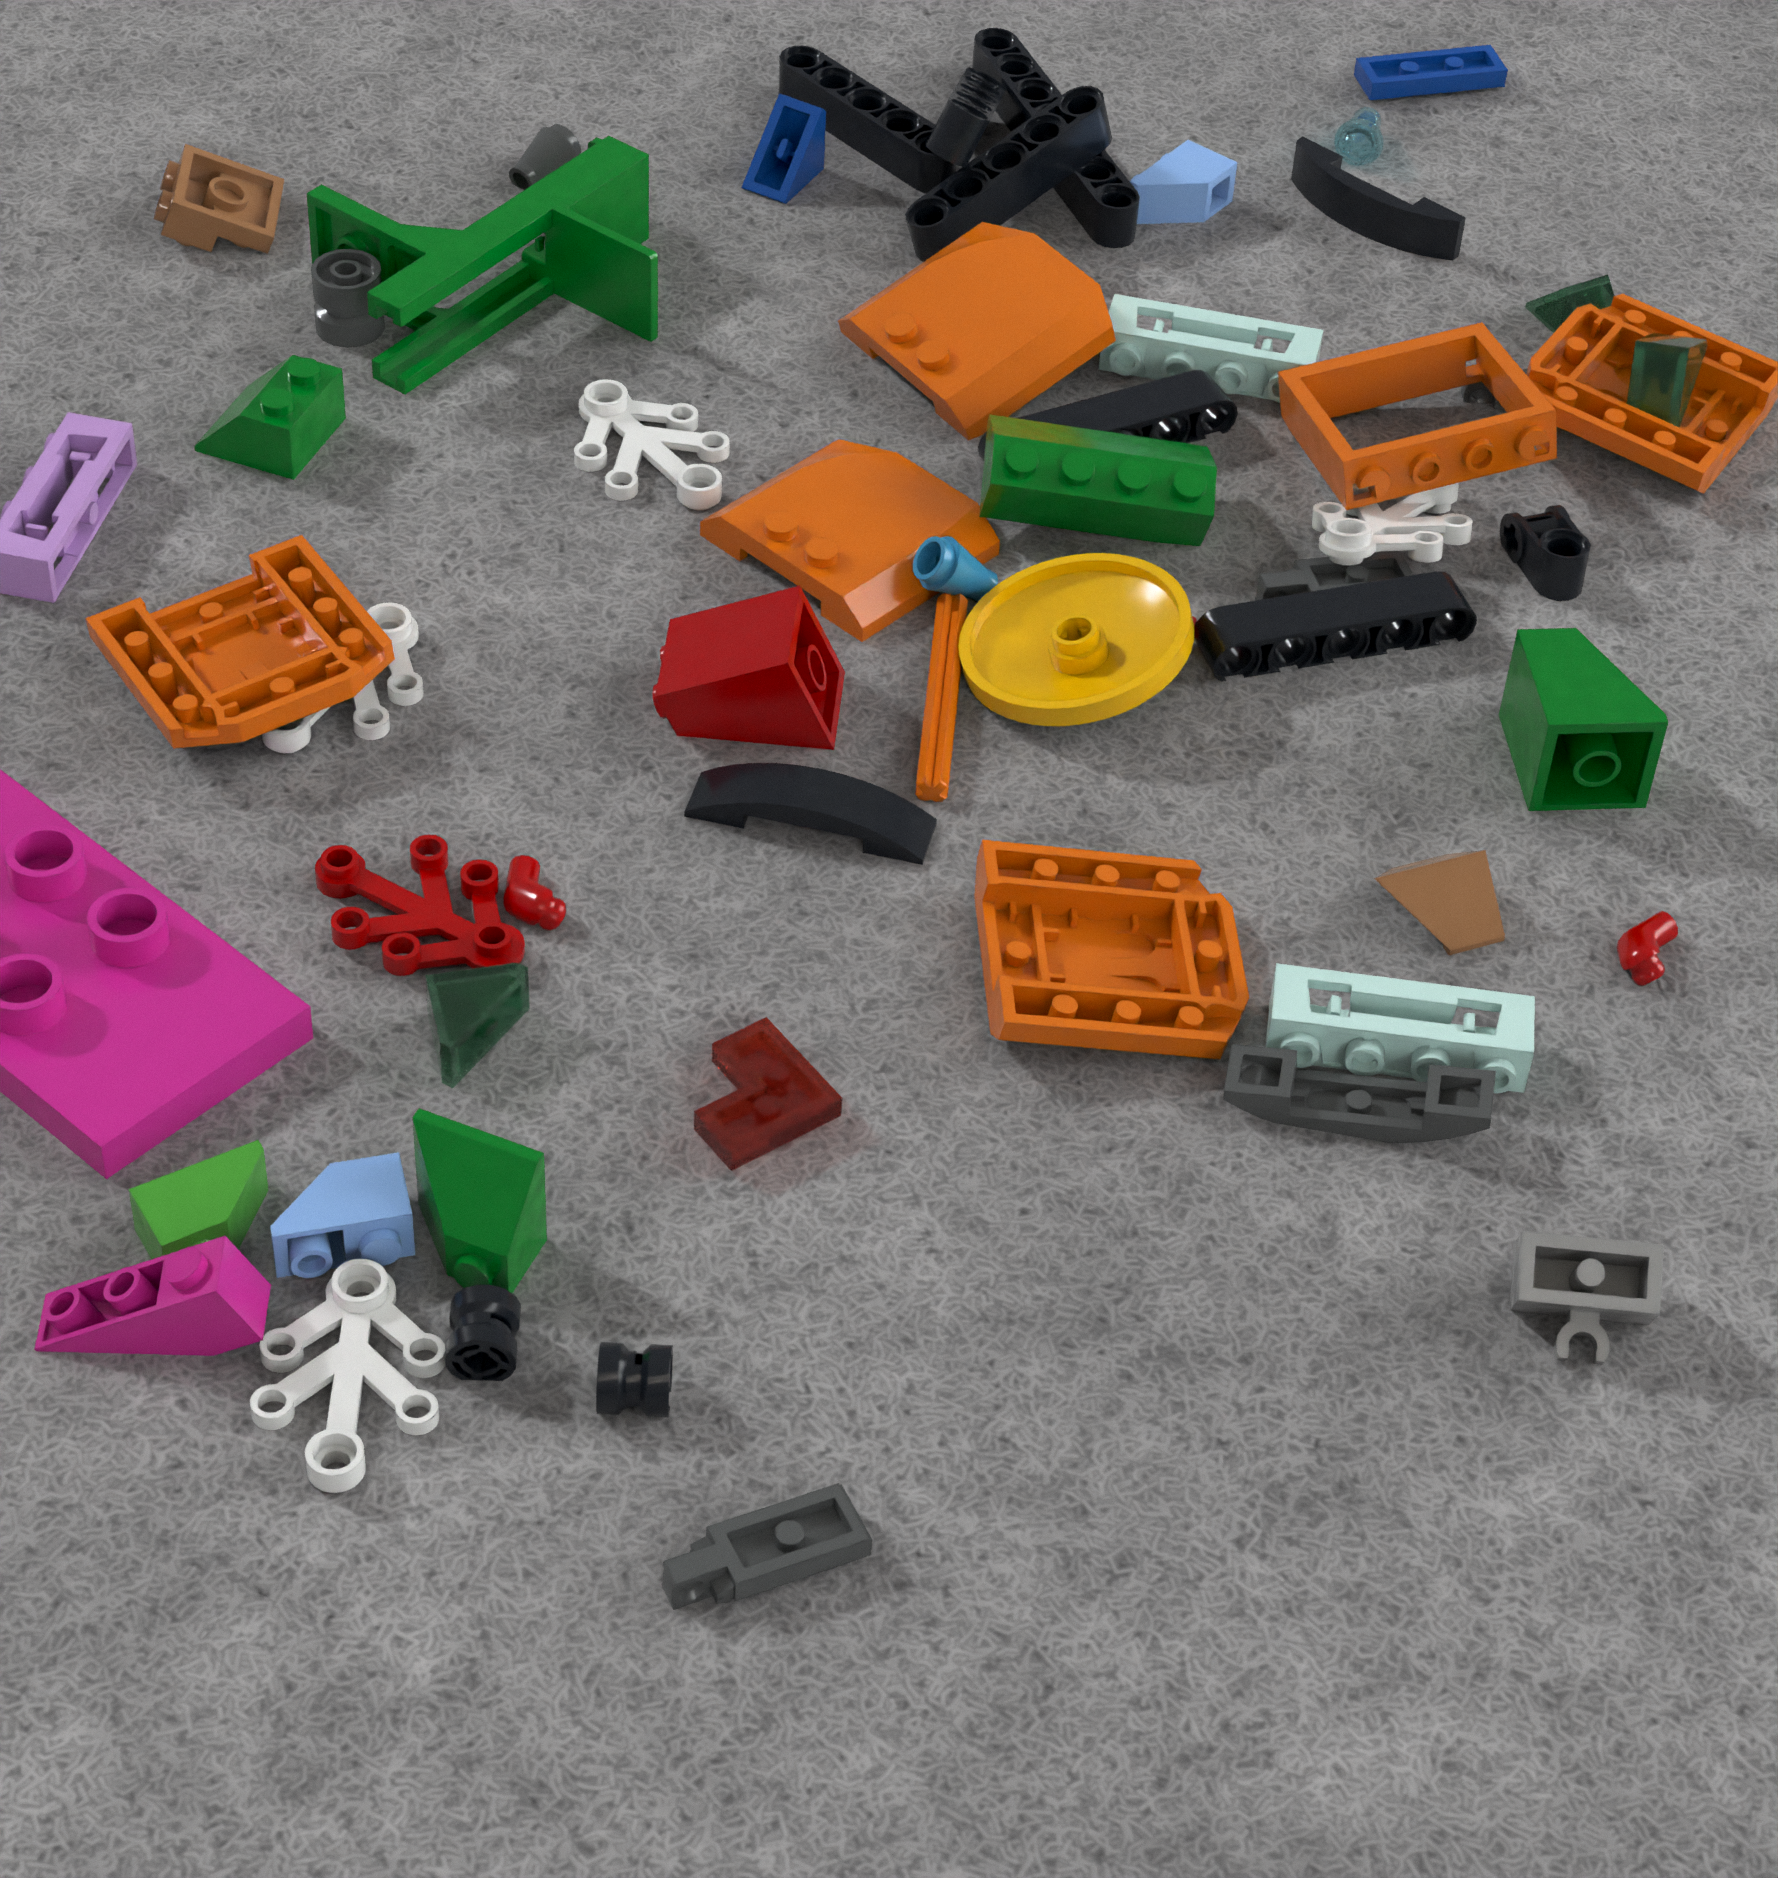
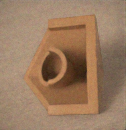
(1450, 898)

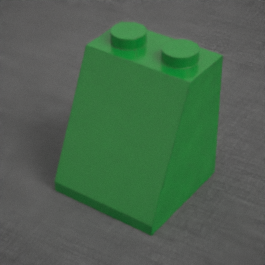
(1577, 725)

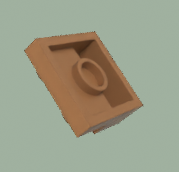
(220, 198)

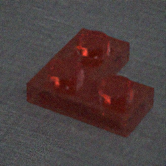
(775, 1097)

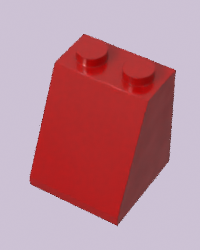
(752, 674)

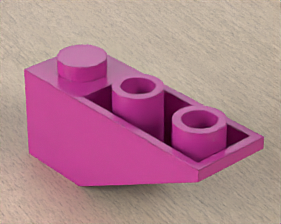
(171, 1305)

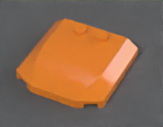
(985, 324)
(1587, 381)
(850, 531)
(246, 650)
(1106, 951)

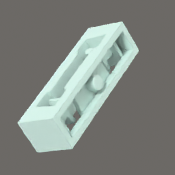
(1205, 342)
(1399, 1026)

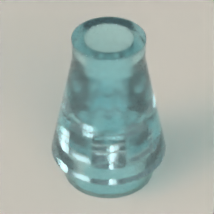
(1360, 137)

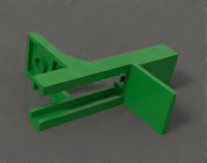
(590, 255)

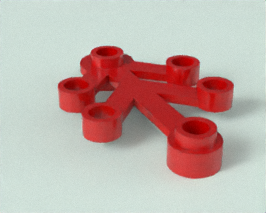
(486, 943)

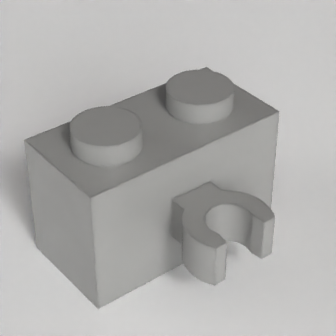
(1587, 1284)

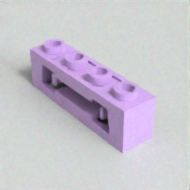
(81, 450)

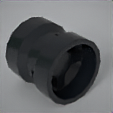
(483, 1333)
(634, 1379)

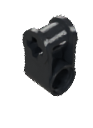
(1547, 551)

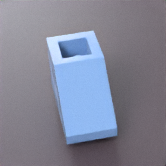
(1185, 186)
(346, 1215)

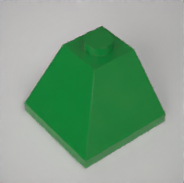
(479, 1200)

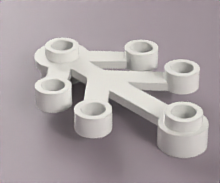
(609, 405)
(1395, 529)
(403, 631)
(348, 1366)

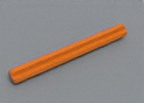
(941, 700)

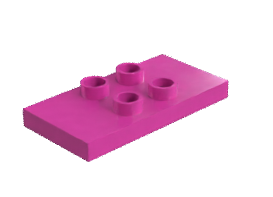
(117, 998)

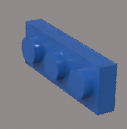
(1430, 72)

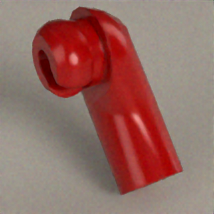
(528, 899)
(1641, 944)

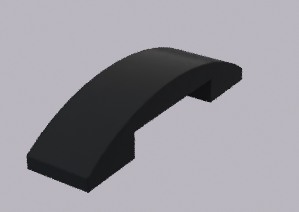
(1372, 212)
(817, 801)

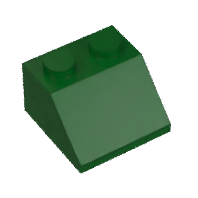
(280, 418)

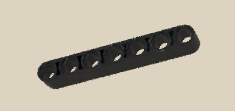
(1098, 190)

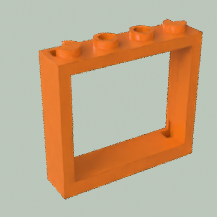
(1407, 371)

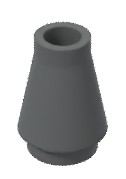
(545, 154)

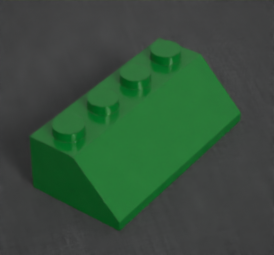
(1097, 481)

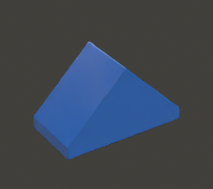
(788, 151)

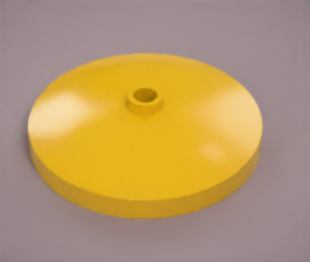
(1076, 639)

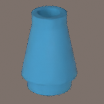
(950, 569)

